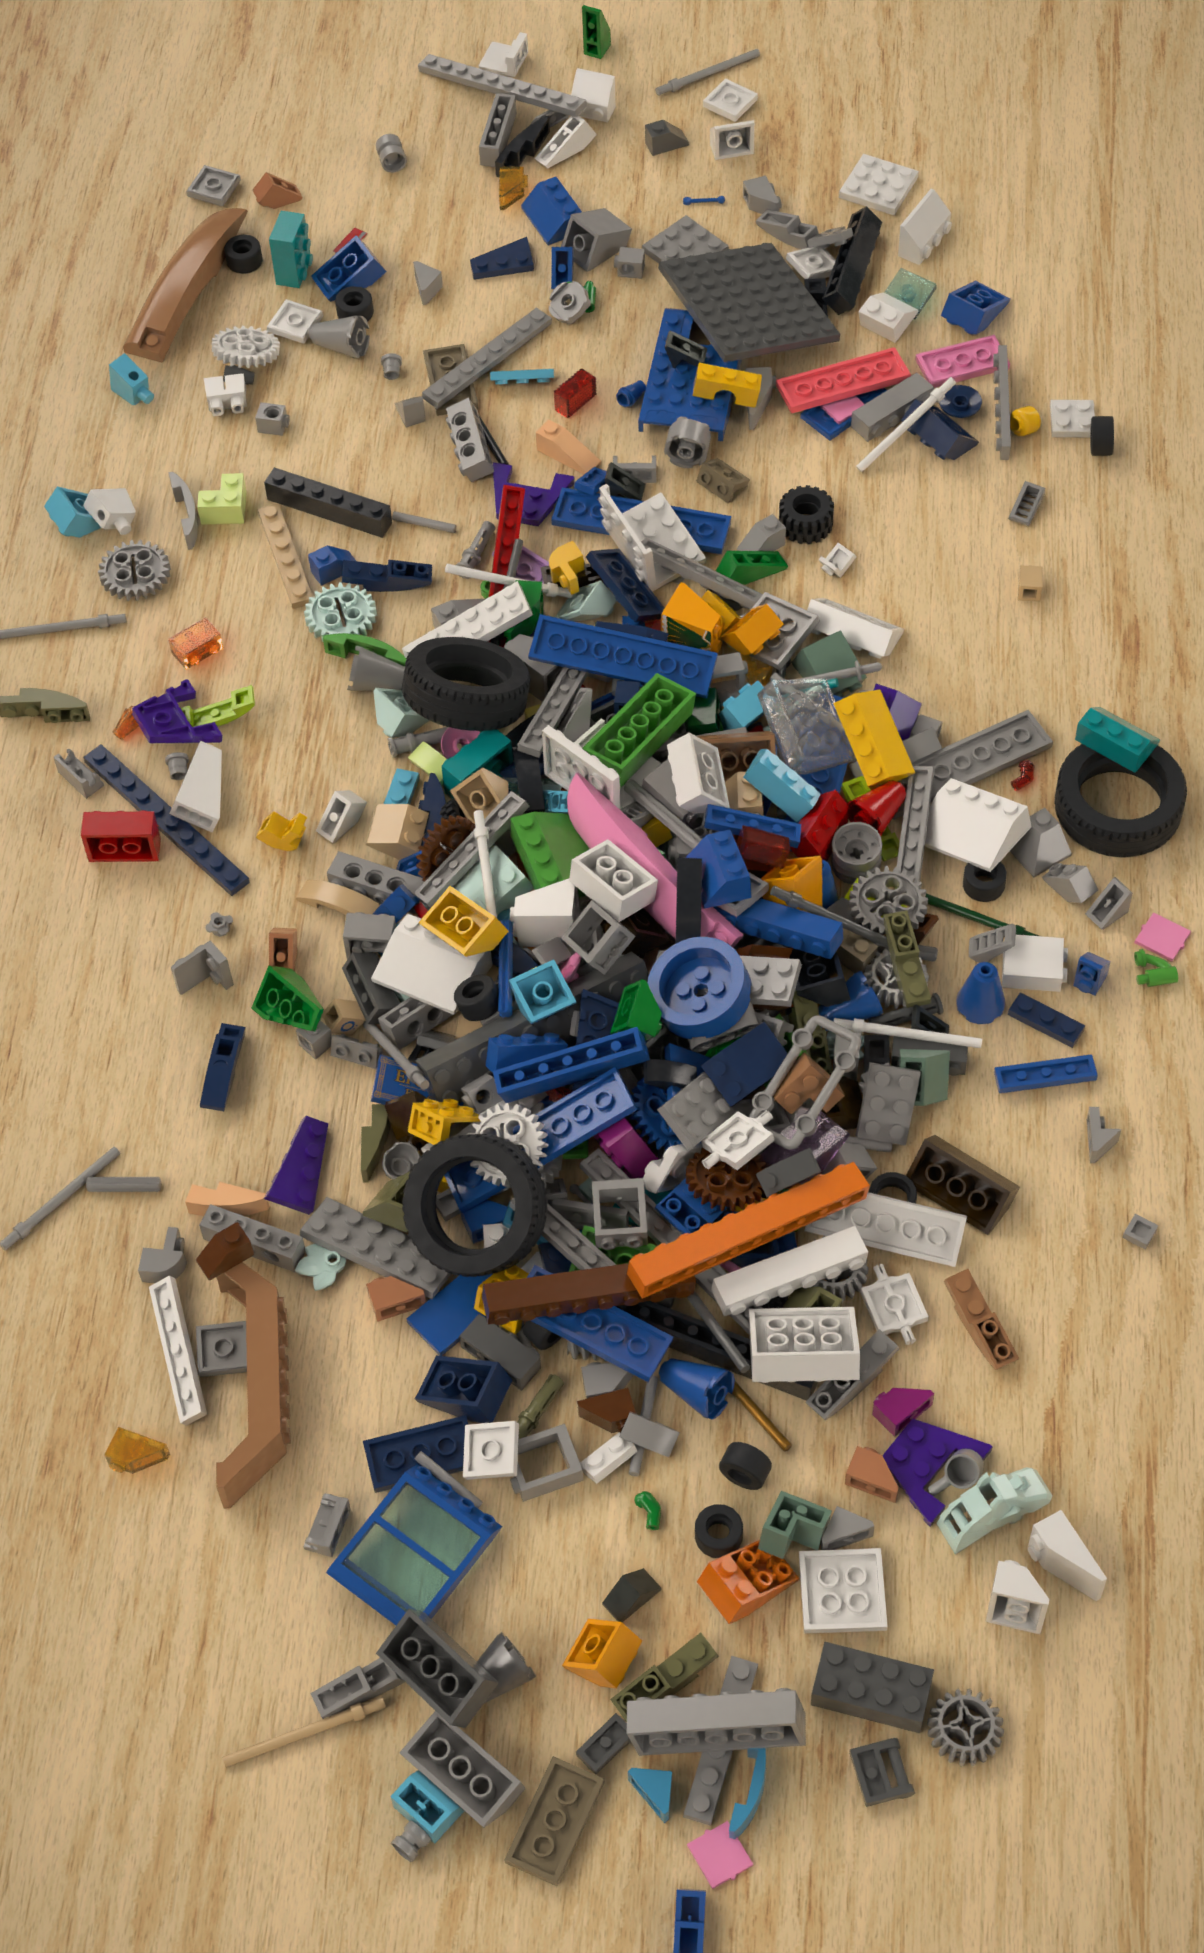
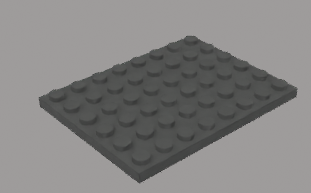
(748, 302)

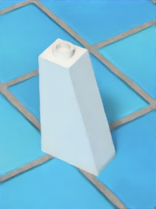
(201, 789)

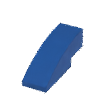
(689, 1921)

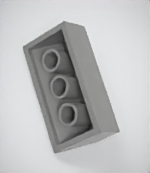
(462, 1770)

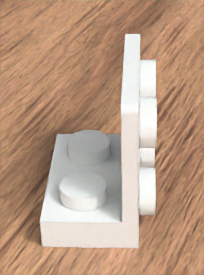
(505, 58)

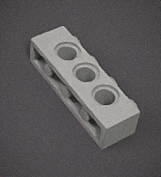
(469, 440)
(367, 874)
(409, 1020)
(268, 1242)

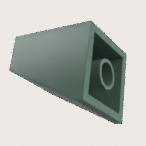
(828, 656)

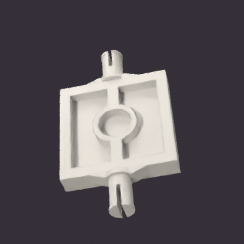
(737, 1140)
(894, 1304)

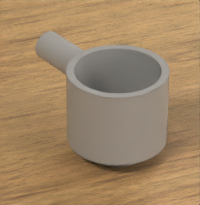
(960, 1471)

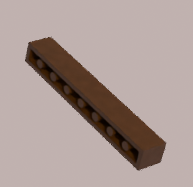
(568, 1293)

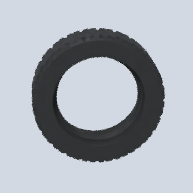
(487, 707)
(1112, 835)
(422, 1217)

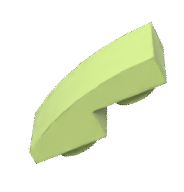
(428, 760)

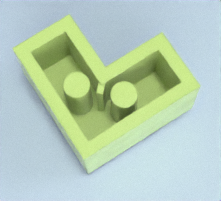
(226, 504)

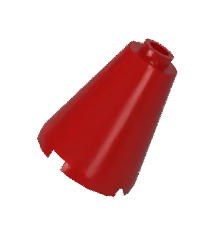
(878, 805)

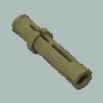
(529, 1418)

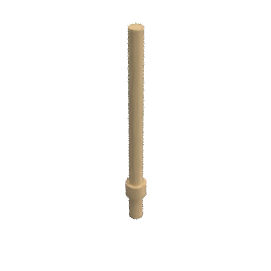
(356, 1712)

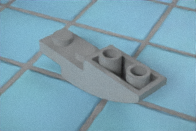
(836, 1393)

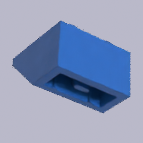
(687, 1212)

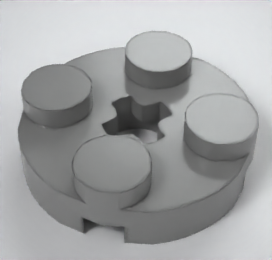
(577, 307)

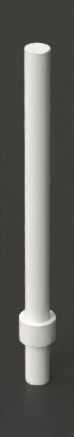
(936, 396)
(549, 589)
(481, 836)
(860, 1026)

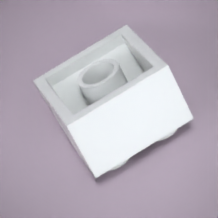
(599, 94)
(732, 140)
(886, 316)

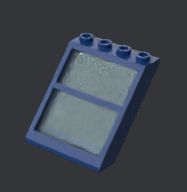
(414, 1547)

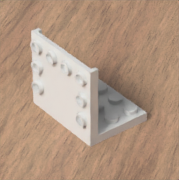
(649, 520)
(567, 758)

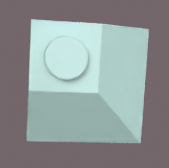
(588, 604)
(395, 714)

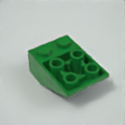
(534, 594)

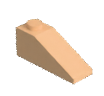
(565, 447)

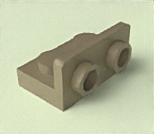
(721, 479)

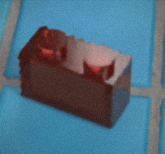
(575, 393)
(763, 847)

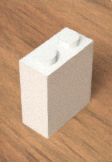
(1035, 964)

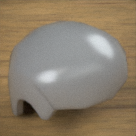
(400, 1159)

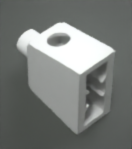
(111, 508)

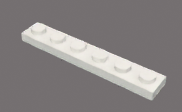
(177, 1351)

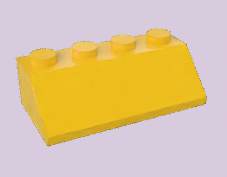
(874, 738)

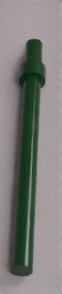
(972, 915)

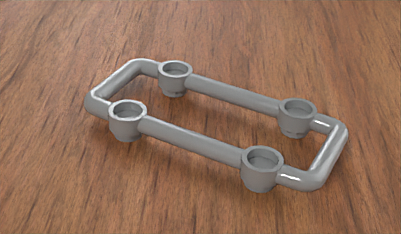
(803, 1040)

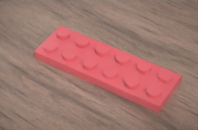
(842, 380)

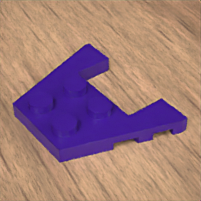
(537, 501)
(166, 723)
(920, 1455)

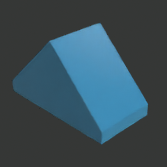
(654, 1788)

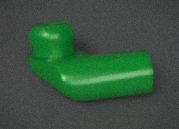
(653, 1508)

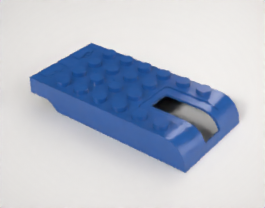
(671, 389)

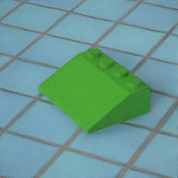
(547, 846)

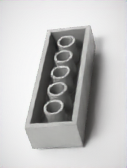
(716, 1722)

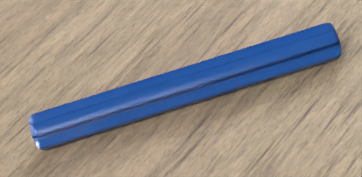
(505, 992)

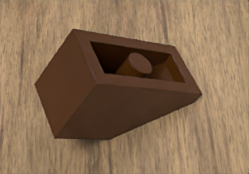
(225, 1251)
(607, 1410)

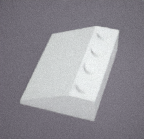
(974, 824)
(426, 966)
(804, 1344)

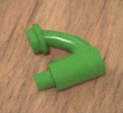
(1163, 975)

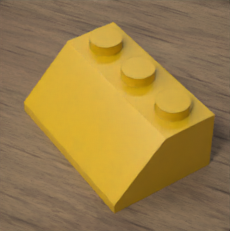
(463, 924)

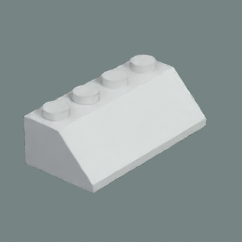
(858, 628)

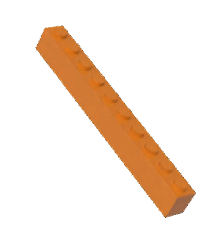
(747, 1229)

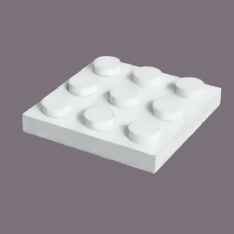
(878, 184)
(842, 1590)

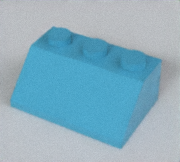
(781, 785)

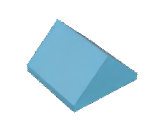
(541, 992)

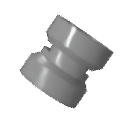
(410, 1841)

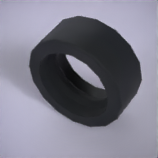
(897, 1180)

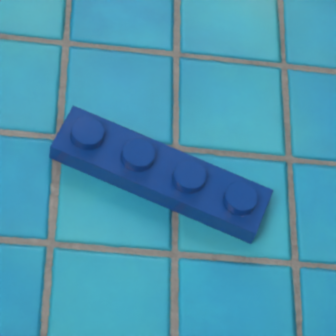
(723, 819)
(1045, 1073)

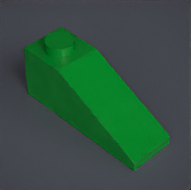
(595, 32)
(750, 565)

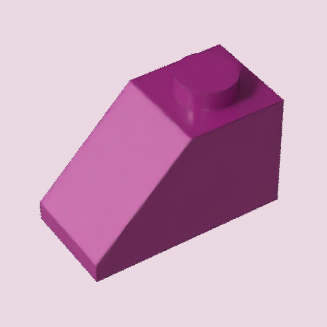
(900, 1406)

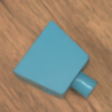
(129, 381)

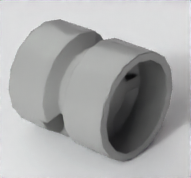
(391, 153)

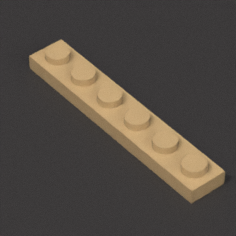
(285, 555)

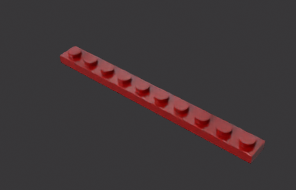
(507, 531)

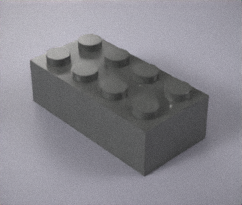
(437, 1668)
(872, 1687)

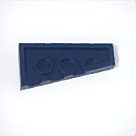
(594, 1022)

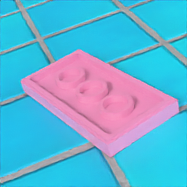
(959, 361)

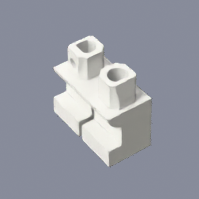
(230, 398)

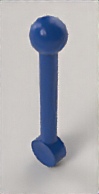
(687, 200)

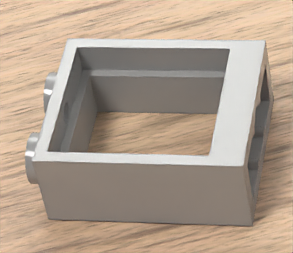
(730, 665)
(616, 936)
(616, 1192)
(555, 1481)

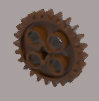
(450, 834)
(723, 1183)

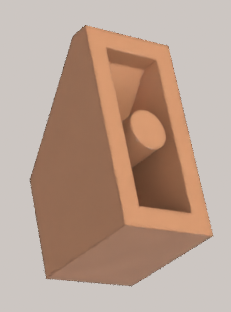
(275, 192)
(283, 947)
(393, 1297)
(871, 1474)

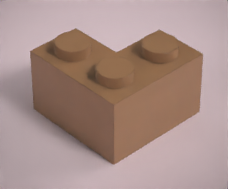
(804, 1082)

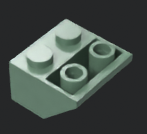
(933, 1075)

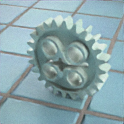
(356, 608)

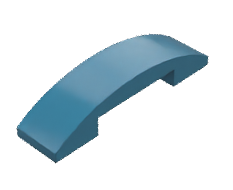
(742, 1813)

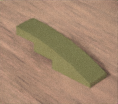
(373, 1141)

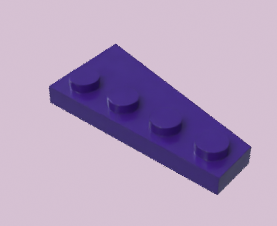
(299, 1173)

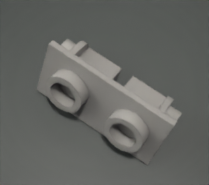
(353, 1051)

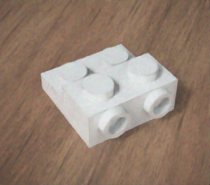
(671, 1170)

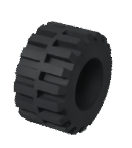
(806, 501)

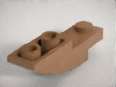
(980, 1321)

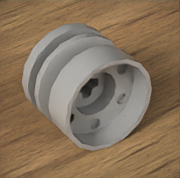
(855, 851)

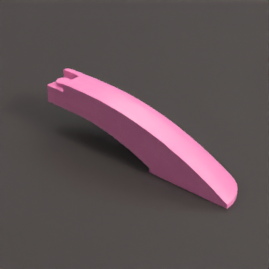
(599, 819)

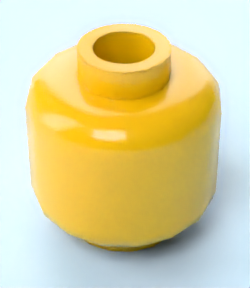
(1025, 421)

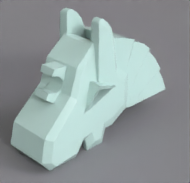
(1013, 1494)

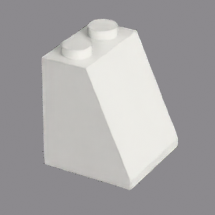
(545, 913)

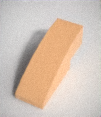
(228, 1197)

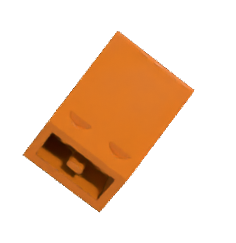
(745, 1581)

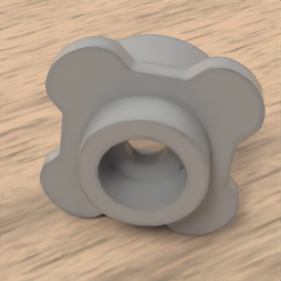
(222, 929)

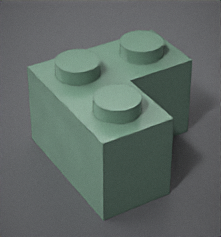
(793, 1521)

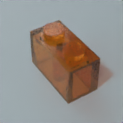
(195, 643)

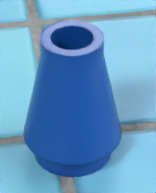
(629, 394)

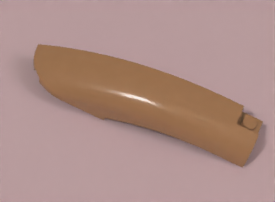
(181, 283)

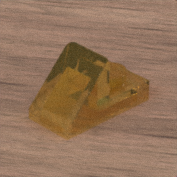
(762, 674)

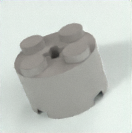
(687, 442)

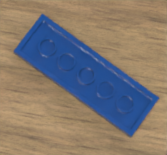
(611, 1335)

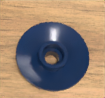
(961, 401)

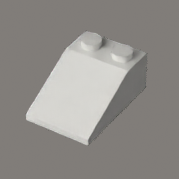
(1065, 1555)

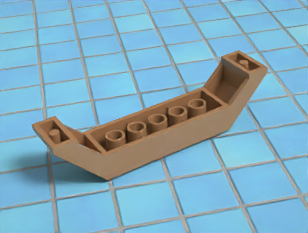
(265, 1384)

